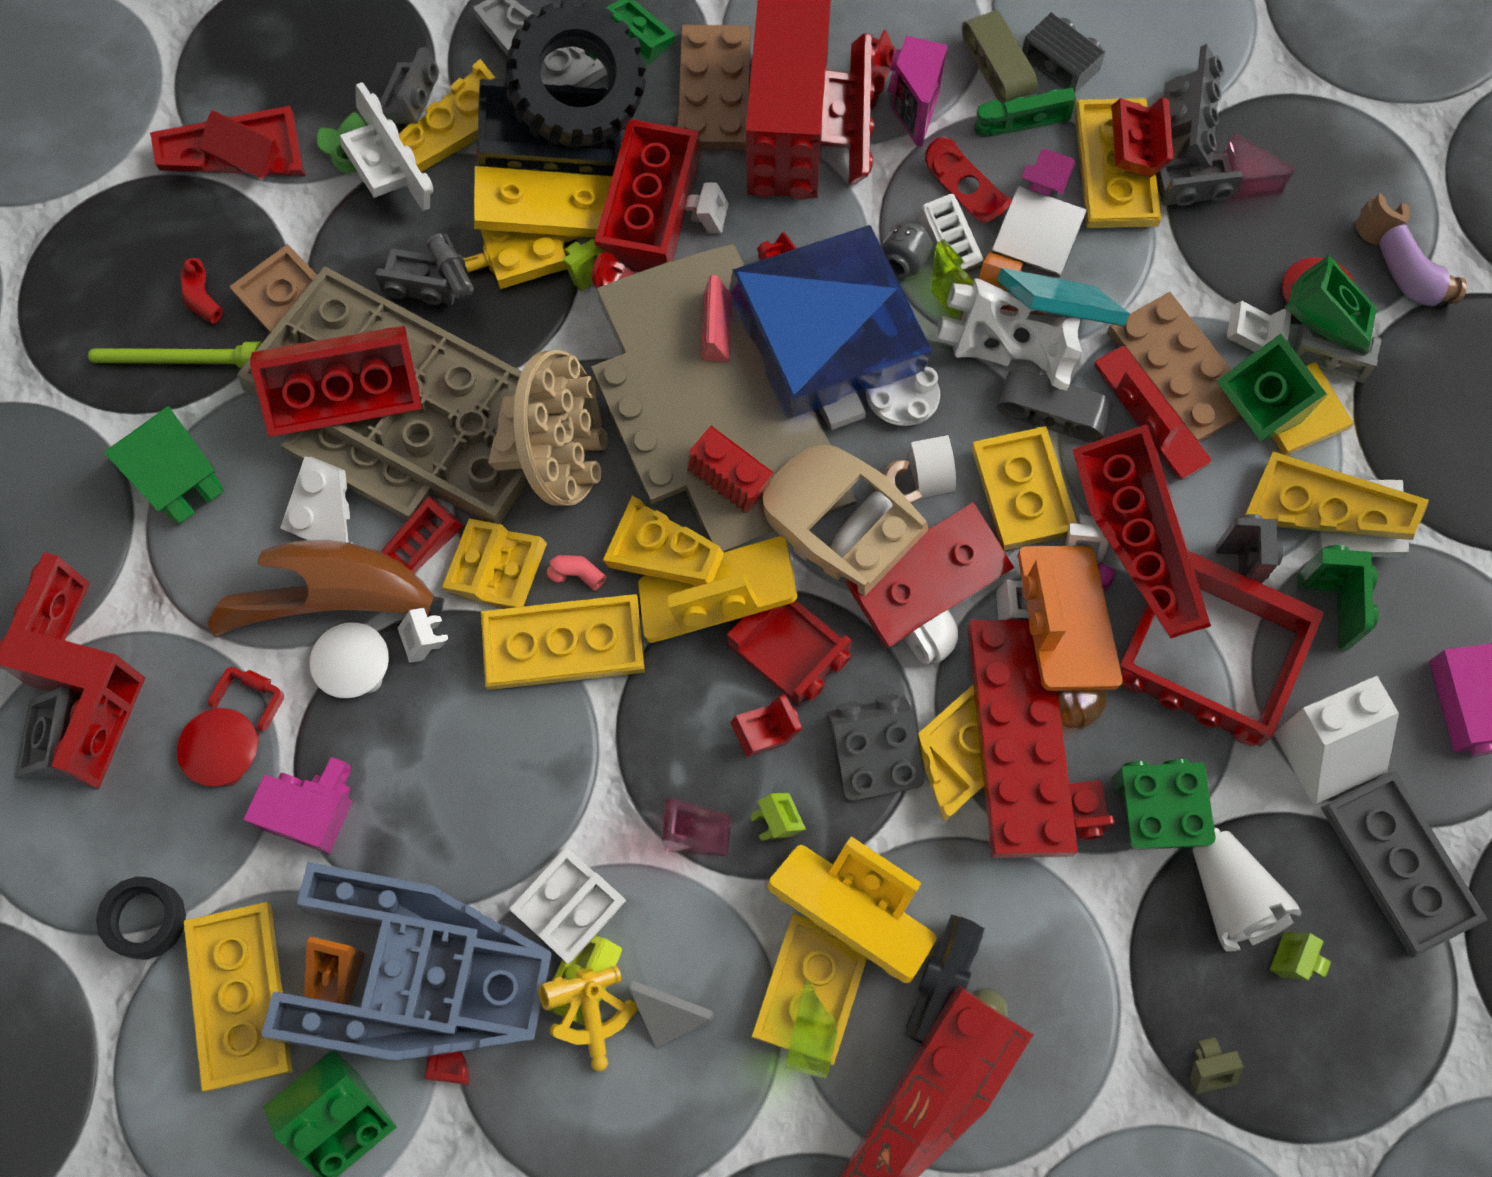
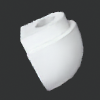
(934, 639)

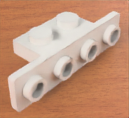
(381, 155)

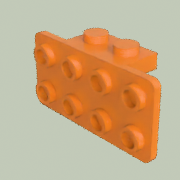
(1069, 618)

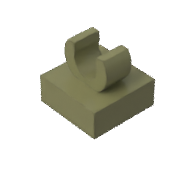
(1213, 1068)

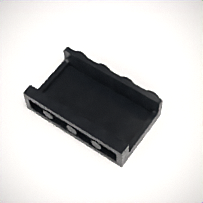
(509, 145)

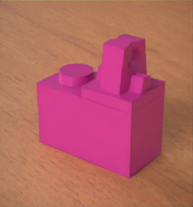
(303, 811)

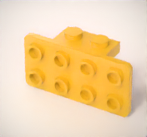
(745, 584)
(859, 903)

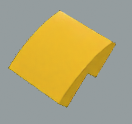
(494, 565)

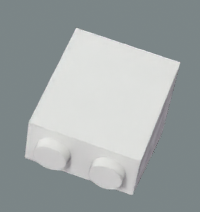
(1341, 740)

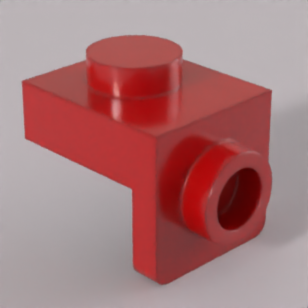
(766, 727)

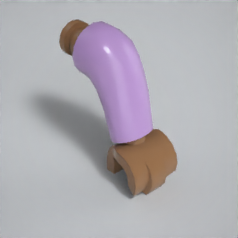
(1411, 270)

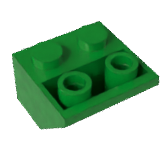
(328, 1117)

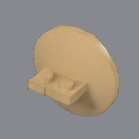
(551, 428)

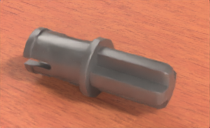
(450, 265)

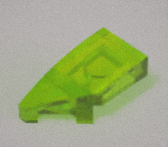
(947, 271)
(812, 1036)

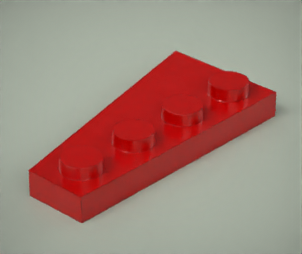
(179, 146)

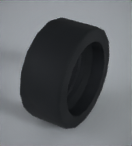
(115, 901)

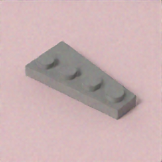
(560, 67)

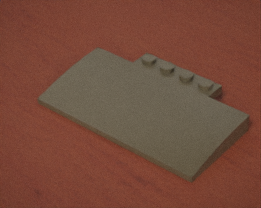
(670, 396)
(415, 452)

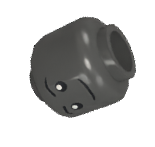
(907, 248)

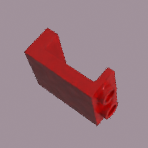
(790, 649)

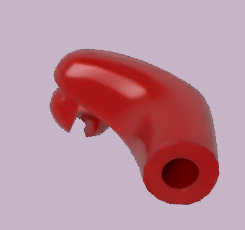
(194, 294)

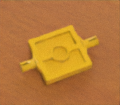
(519, 256)

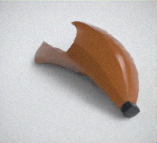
(336, 578)

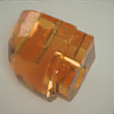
(1082, 707)

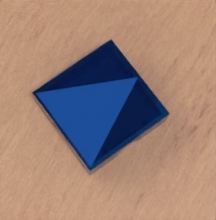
(829, 320)

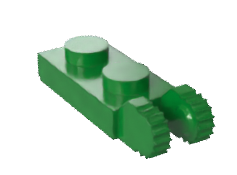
(1025, 113)

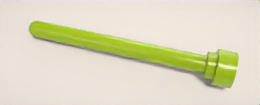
(176, 356)

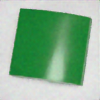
(650, 32)

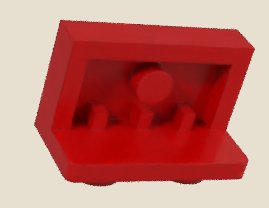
(1142, 136)

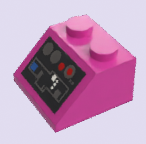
(916, 84)

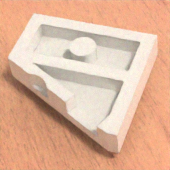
(318, 503)

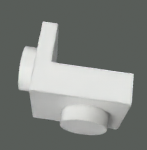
(1254, 327)

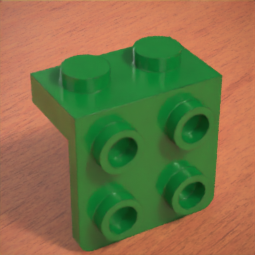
(1353, 579)
(1166, 804)

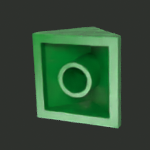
(1272, 389)

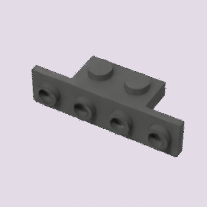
(1195, 104)

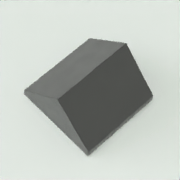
(44, 727)

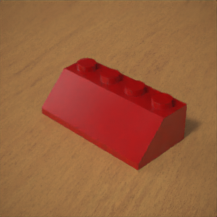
(648, 194)
(335, 381)

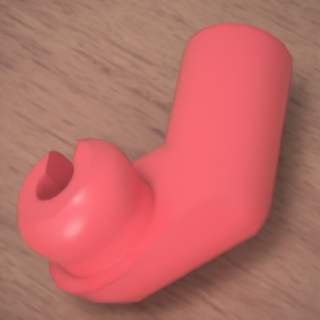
(579, 566)

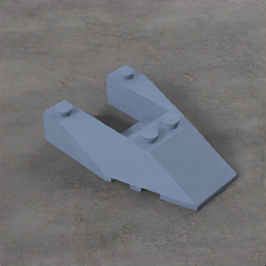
(436, 977)

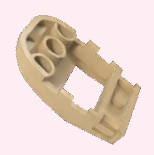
(811, 486)

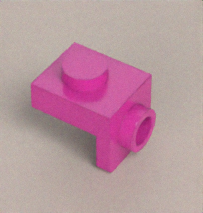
(1049, 172)

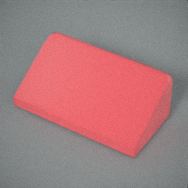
(716, 321)

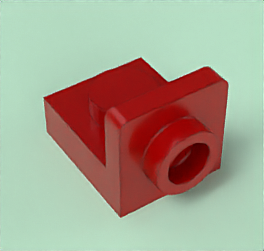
(1090, 810)

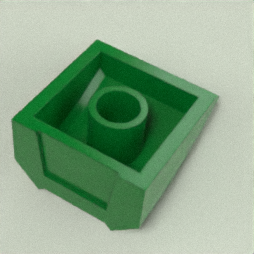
(1333, 306)

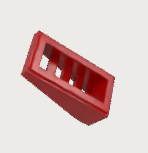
(420, 519)

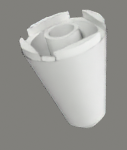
(1241, 893)

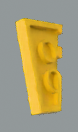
(660, 548)

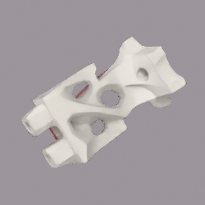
(996, 315)

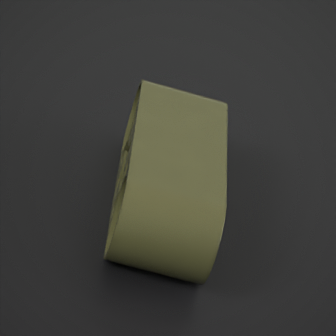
(999, 57)

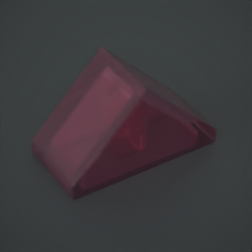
(1260, 170)
(695, 829)

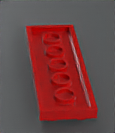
(1019, 745)

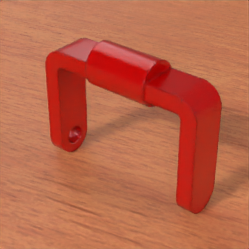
(255, 682)

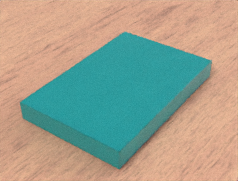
(1062, 297)

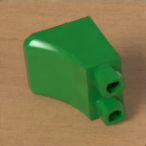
(165, 465)

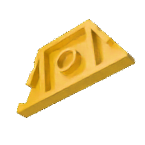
(953, 754)

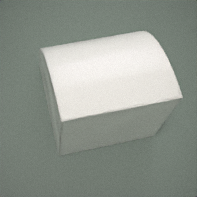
(933, 466)

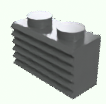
(1063, 52)

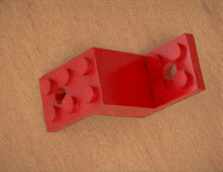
(43, 659)

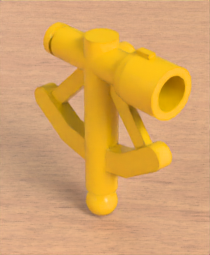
(586, 991)

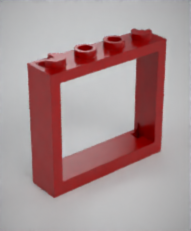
(1253, 598)

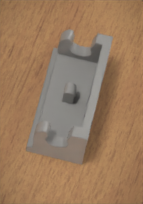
(1336, 358)

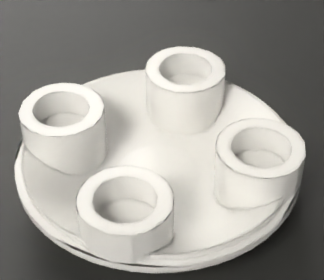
(906, 400)
(349, 660)

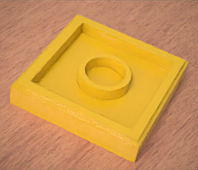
(1323, 422)

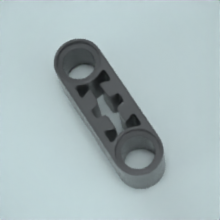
(1069, 412)

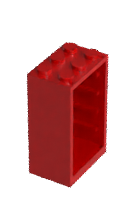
(787, 98)

